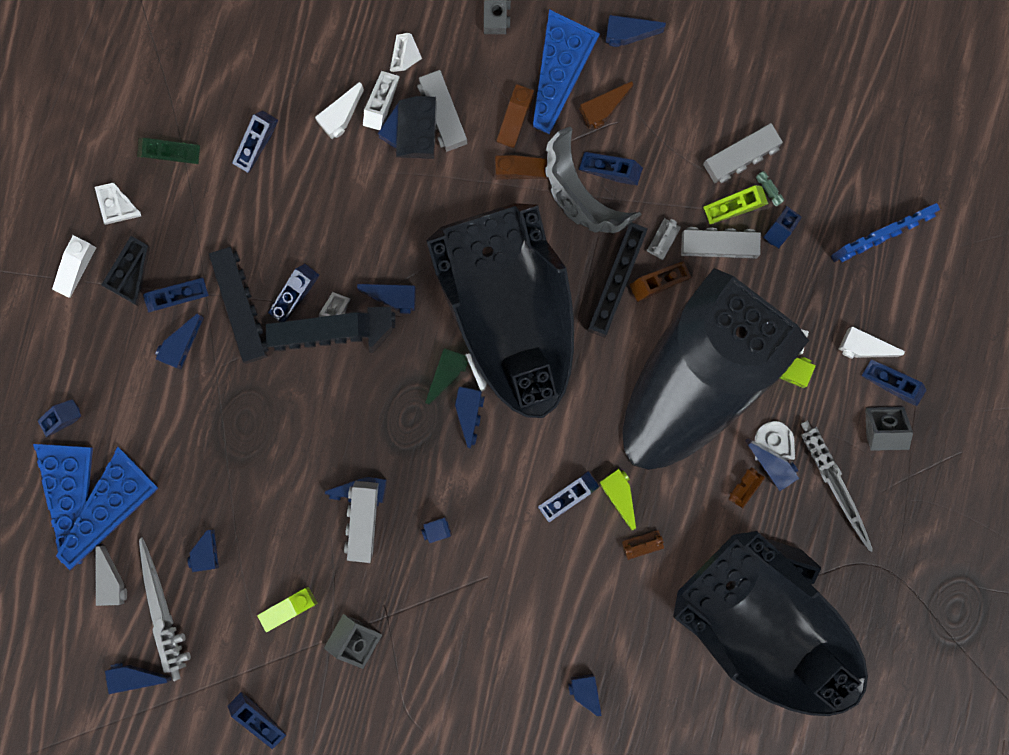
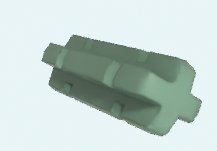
(770, 188)

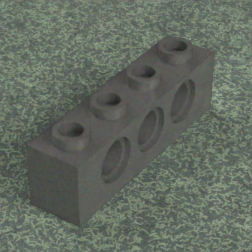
(496, 24)

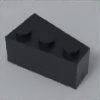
(128, 271)

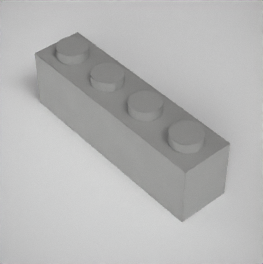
(447, 120)
(743, 153)
(720, 243)
(362, 521)

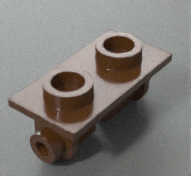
(748, 486)
(643, 544)

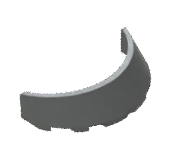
(573, 196)

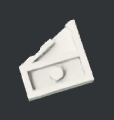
(114, 204)

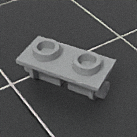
(663, 238)

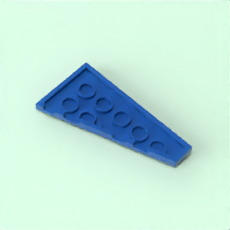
(563, 59)
(881, 235)
(65, 484)
(110, 503)

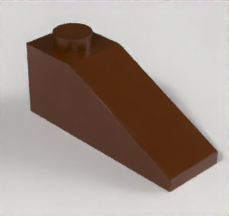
(600, 109)
(515, 116)
(520, 167)
(659, 281)

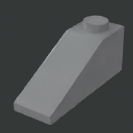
(109, 583)

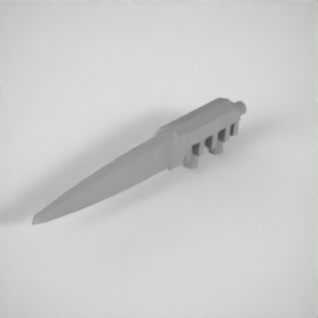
(831, 473)
(161, 618)

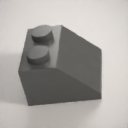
(888, 428)
(352, 641)

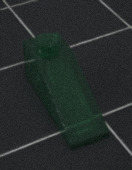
(168, 151)
(448, 370)

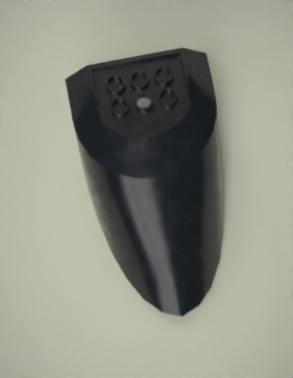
(509, 304)
(705, 373)
(773, 629)

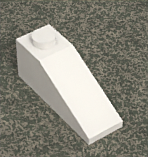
(380, 100)
(338, 114)
(73, 265)
(860, 344)

